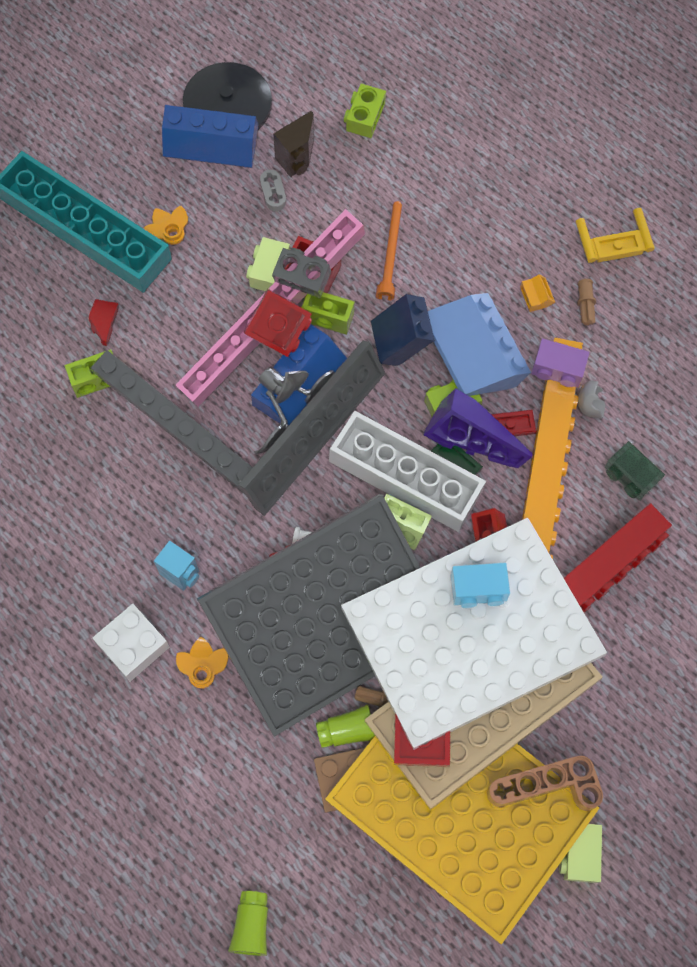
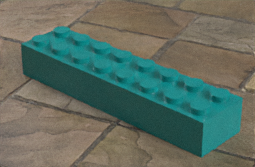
(83, 221)

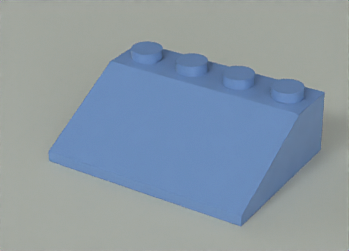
(477, 346)

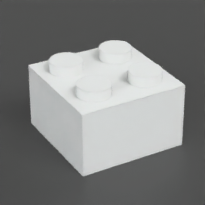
(131, 642)

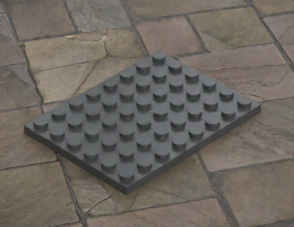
(287, 617)

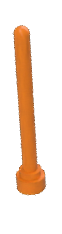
(386, 286)

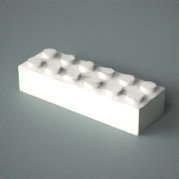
(406, 470)

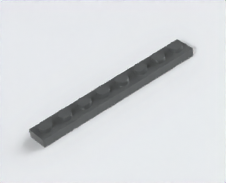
(171, 418)

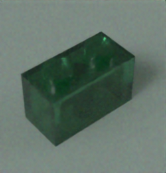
(633, 471)

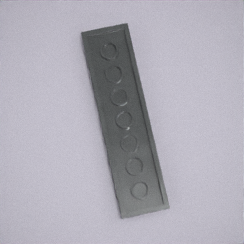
(312, 428)

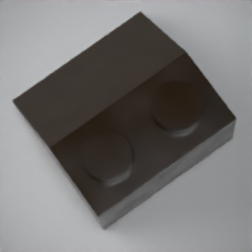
(294, 144)

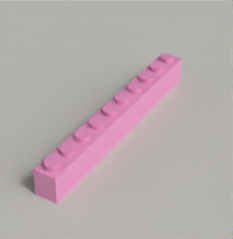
(234, 344)

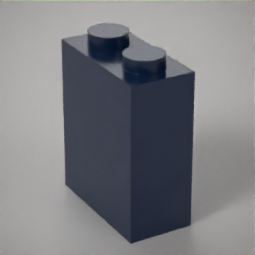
(402, 330)

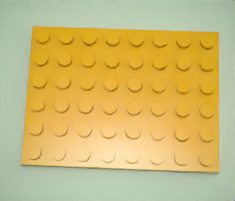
(465, 848)

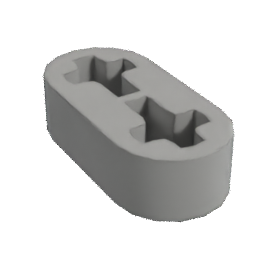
(268, 191)

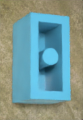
(177, 566)
(480, 584)

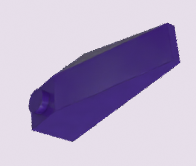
(471, 427)

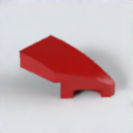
(102, 318)

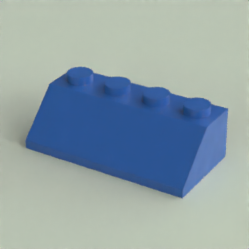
(209, 136)
(315, 355)

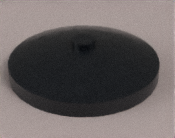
(230, 89)

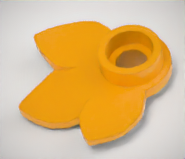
(165, 223)
(202, 659)

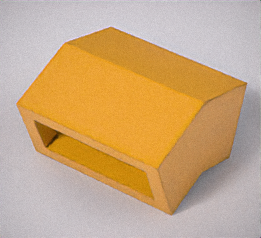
(537, 293)

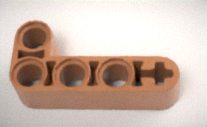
(542, 786)

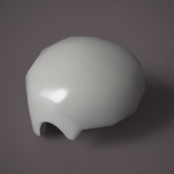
(589, 402)

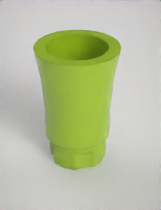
(345, 728)
(250, 925)

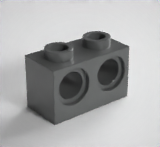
(298, 278)

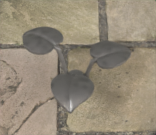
(283, 388)

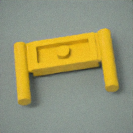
(616, 245)

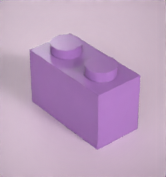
(560, 363)

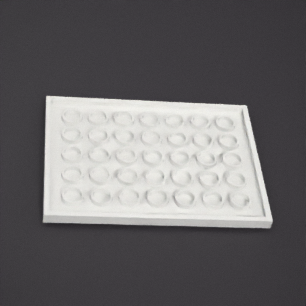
(461, 663)

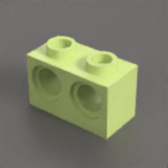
(410, 520)

